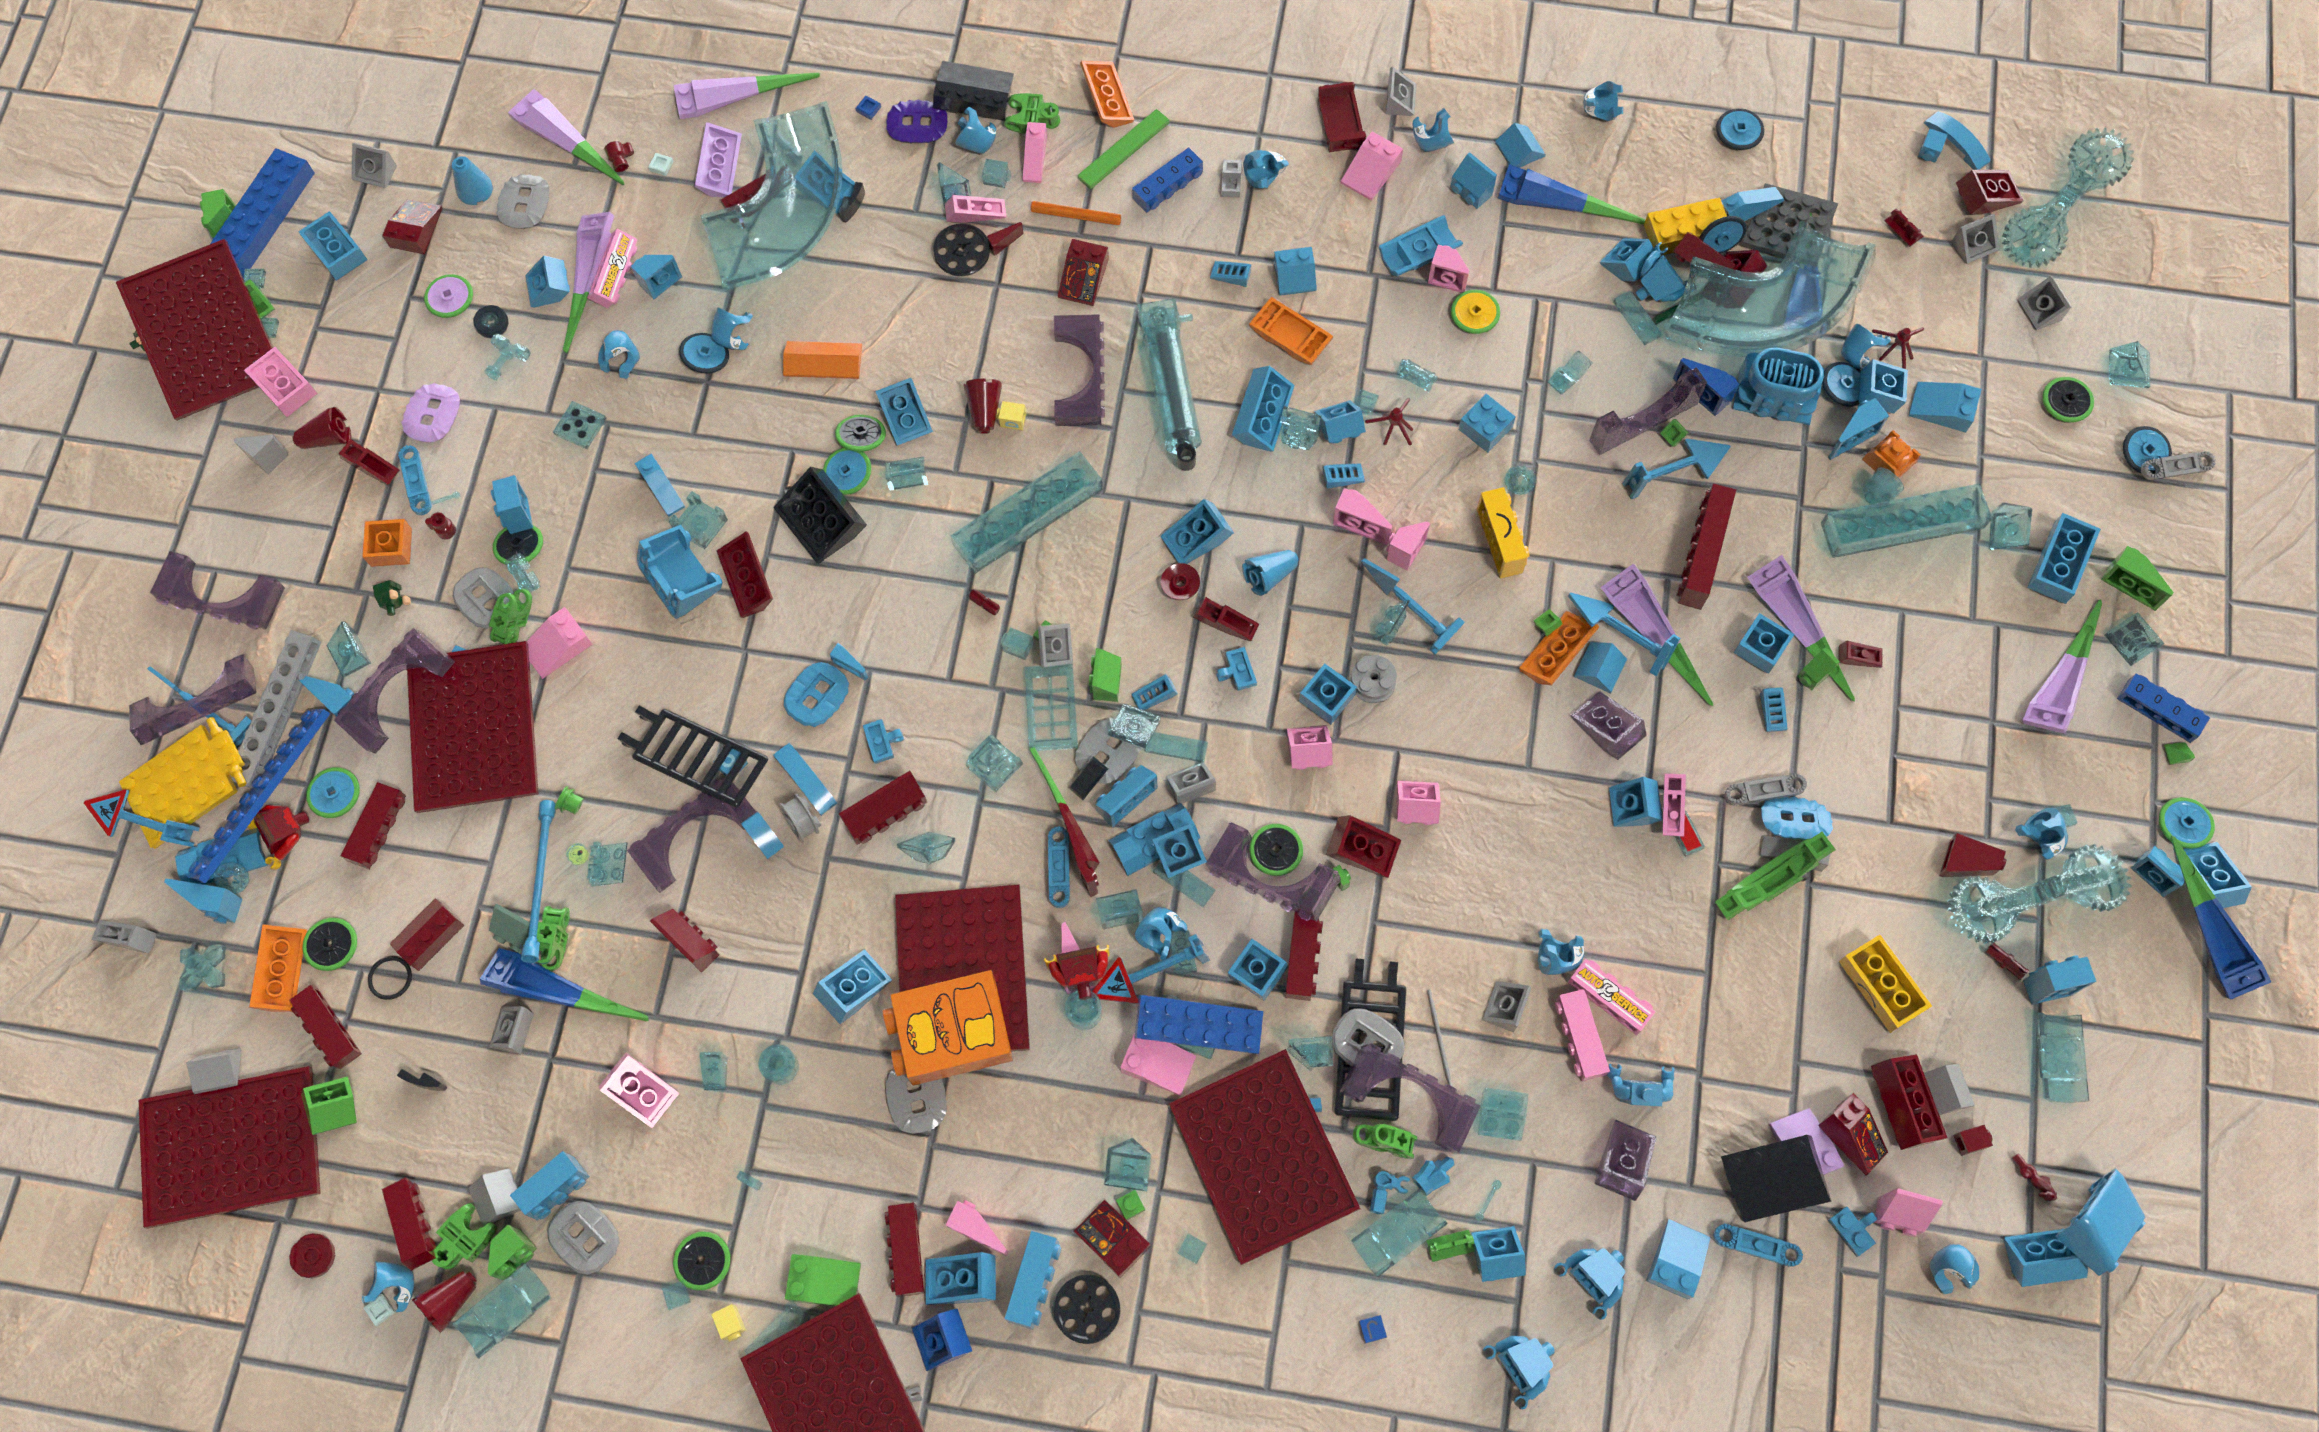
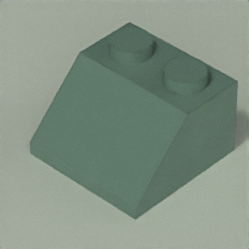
(509, 928)

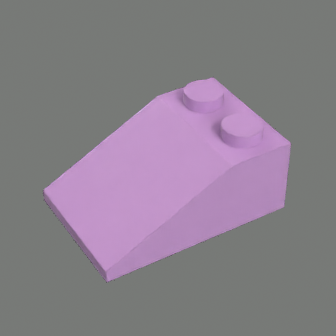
(1806, 1124)

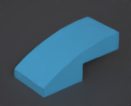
(762, 835)

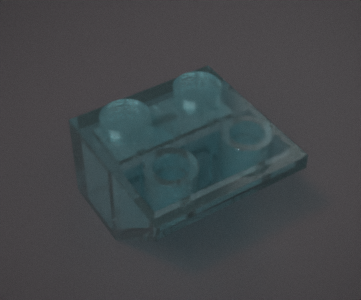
(1502, 1114)

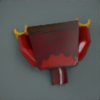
(278, 830)
(1079, 969)

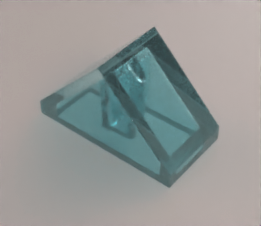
(714, 1070)

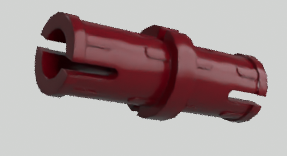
(2006, 961)

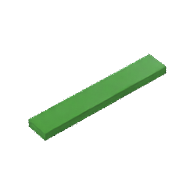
(1123, 149)

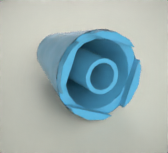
(470, 182)
(1268, 570)

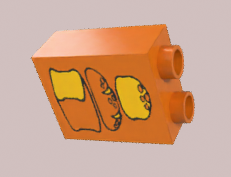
(948, 1028)

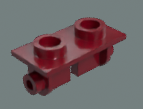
(1903, 228)

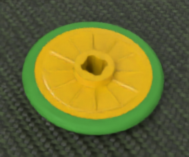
(1469, 321)

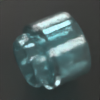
(1882, 486)
(1083, 1021)
(786, 1072)

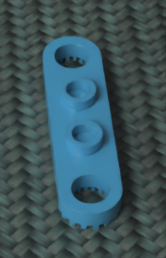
(415, 480)
(1059, 867)
(1758, 1245)

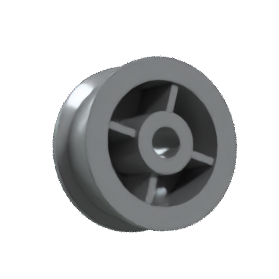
(1375, 668)
(799, 817)

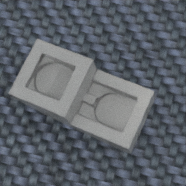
(1231, 178)

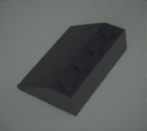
(973, 87)
(819, 514)
(1776, 1178)

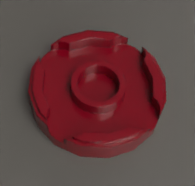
(312, 1255)

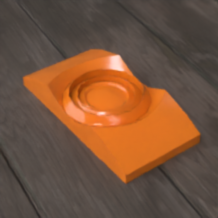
(1290, 331)

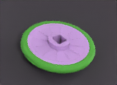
(448, 295)

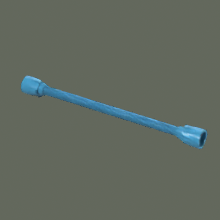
(530, 949)

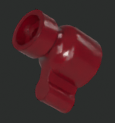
(617, 153)
(441, 525)

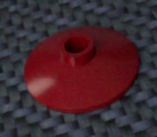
(1180, 573)

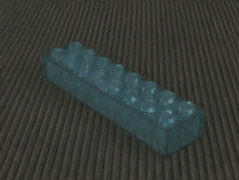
(1027, 512)
(1906, 520)

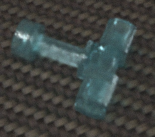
(507, 351)

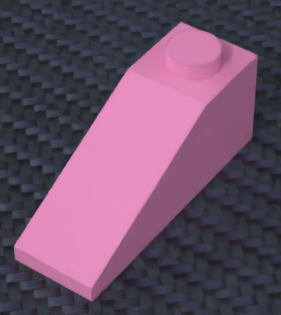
(1034, 152)
(973, 209)
(1674, 804)
(971, 1224)

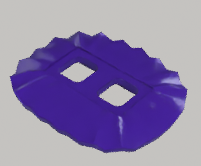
(916, 132)

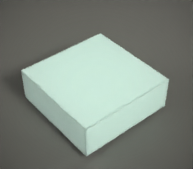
(660, 164)
(379, 1310)

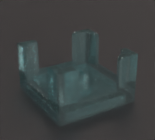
(700, 520)

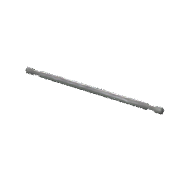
(1439, 1037)

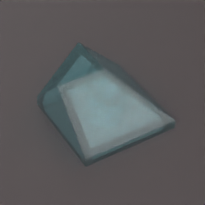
(2129, 365)
(2010, 526)
(927, 847)
(1312, 1051)
(1128, 1166)

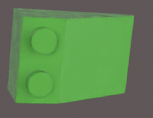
(2137, 578)
(821, 1280)

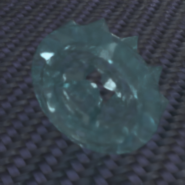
(1524, 487)
(239, 874)

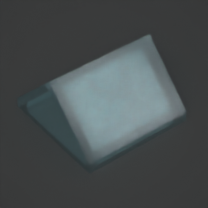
(952, 183)
(906, 473)
(347, 650)
(1119, 909)

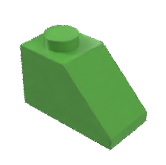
(1818, 669)

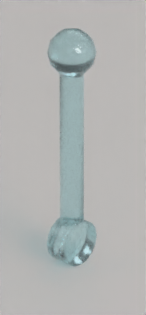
(456, 495)
(1496, 1185)

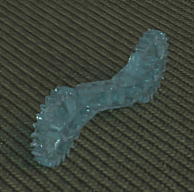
(2051, 245)
(2005, 904)

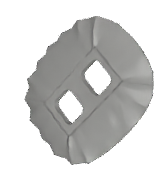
(535, 203)
(473, 607)
(1096, 741)
(1376, 1030)
(900, 1102)
(571, 1249)

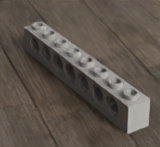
(281, 702)

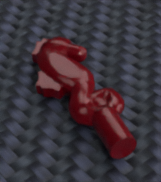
(2042, 1183)

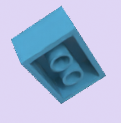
(333, 245)
(2059, 979)
(550, 1186)

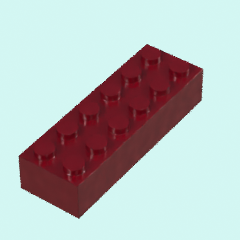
(1706, 546)

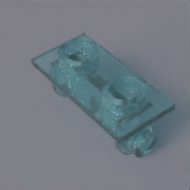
(1413, 373)
(516, 566)

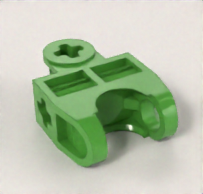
(1031, 111)
(509, 618)
(551, 934)
(1386, 1139)
(455, 1247)

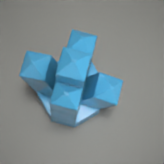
(1433, 1175)

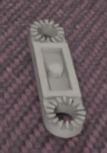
(2178, 465)
(1765, 789)

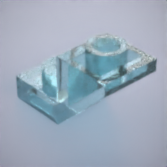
(1570, 373)

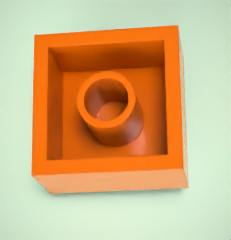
(387, 542)

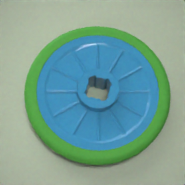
(856, 477)
(331, 780)
(2195, 814)

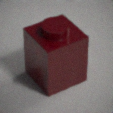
(1973, 1140)

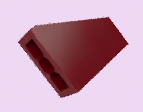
(1971, 858)

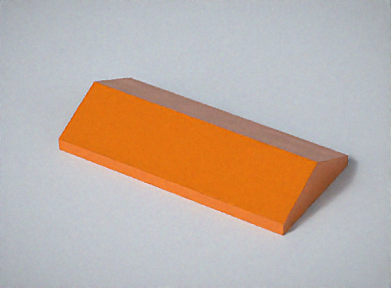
(1107, 93)
(822, 359)
(1558, 649)
(277, 968)

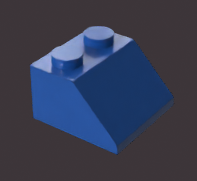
(942, 1339)

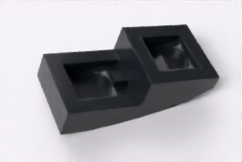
(851, 204)
(425, 1081)

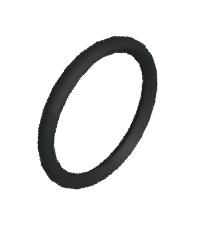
(389, 997)

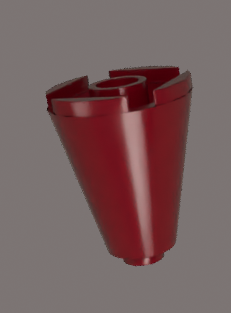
(983, 402)
(323, 430)
(445, 1299)

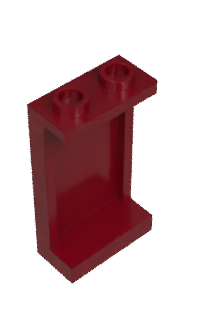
(1340, 117)

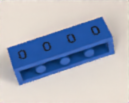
(1167, 180)
(2163, 708)

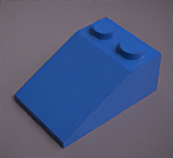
(1719, 388)

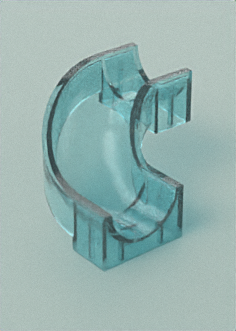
(791, 206)
(1778, 308)

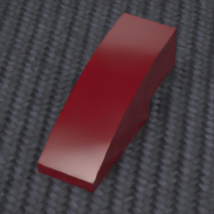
(368, 462)
(1226, 619)

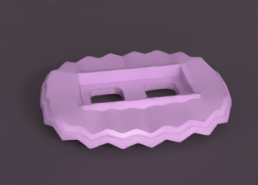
(443, 415)

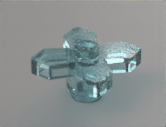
(202, 968)

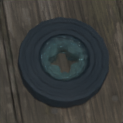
(487, 314)

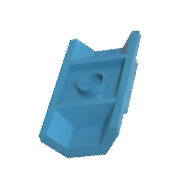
(1417, 246)
(1136, 845)
(245, 852)

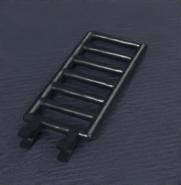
(686, 778)
(1342, 1068)

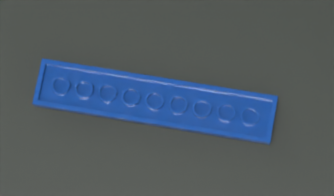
(253, 801)

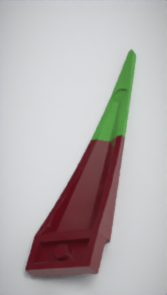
(1085, 856)

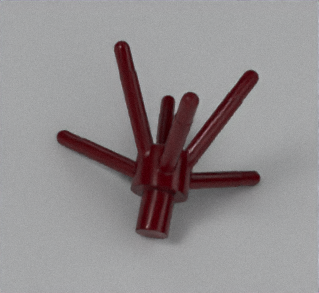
(1901, 339)
(1396, 419)

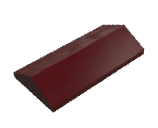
(745, 575)

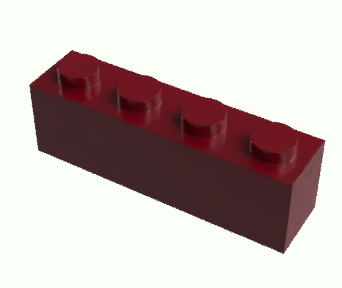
(373, 826)
(1302, 958)
(325, 1027)
(409, 1223)
(906, 1249)

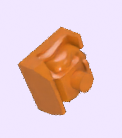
(1892, 454)

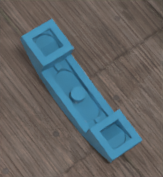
(1961, 137)
(805, 778)

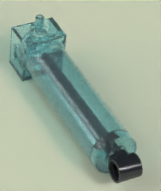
(1160, 334)

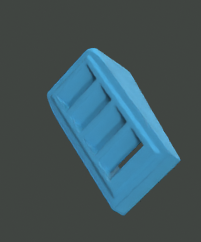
(1229, 278)
(1338, 468)
(844, 659)
(1158, 683)
(1780, 701)

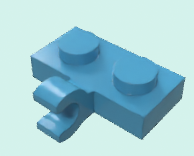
(1239, 669)
(880, 740)
(1853, 1230)

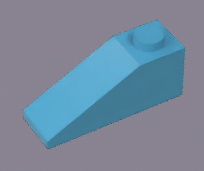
(1751, 203)
(659, 485)
(330, 694)

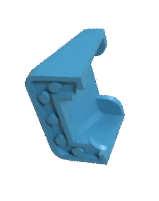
(676, 571)
(2104, 1224)

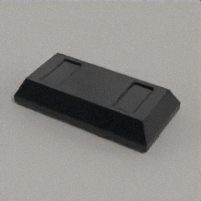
(1088, 778)

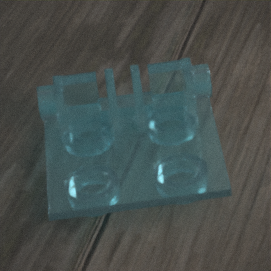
(1393, 619)
(607, 864)

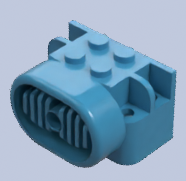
(1779, 385)

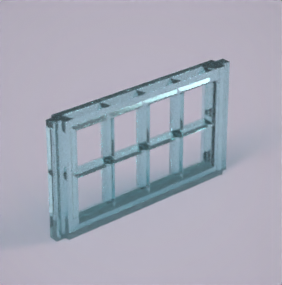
(1053, 743)

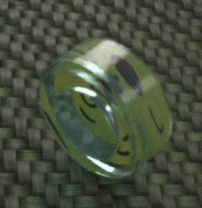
(577, 854)

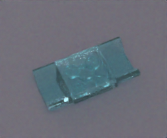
(2062, 1058)
(1398, 1233)
(503, 1310)

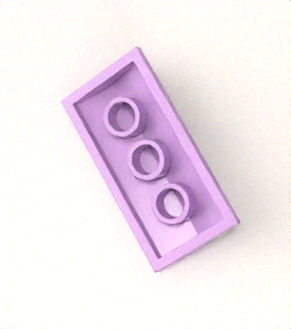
(717, 161)

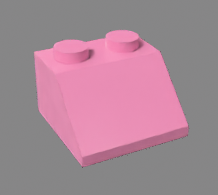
(1448, 269)
(1406, 544)
(1309, 747)
(1418, 802)

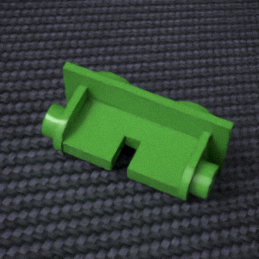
(1450, 1245)

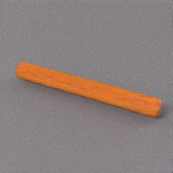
(1076, 213)

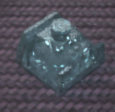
(1299, 428)
(993, 763)

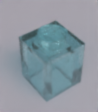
(996, 173)
(1017, 643)

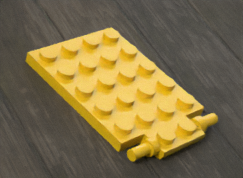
(185, 779)

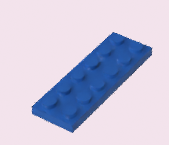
(1198, 1024)

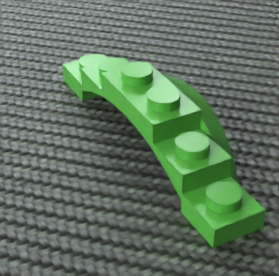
(1775, 876)

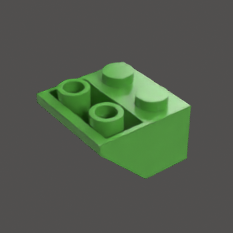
(216, 209)
(1105, 676)
(329, 1105)
(508, 1252)

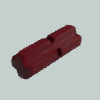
(981, 600)

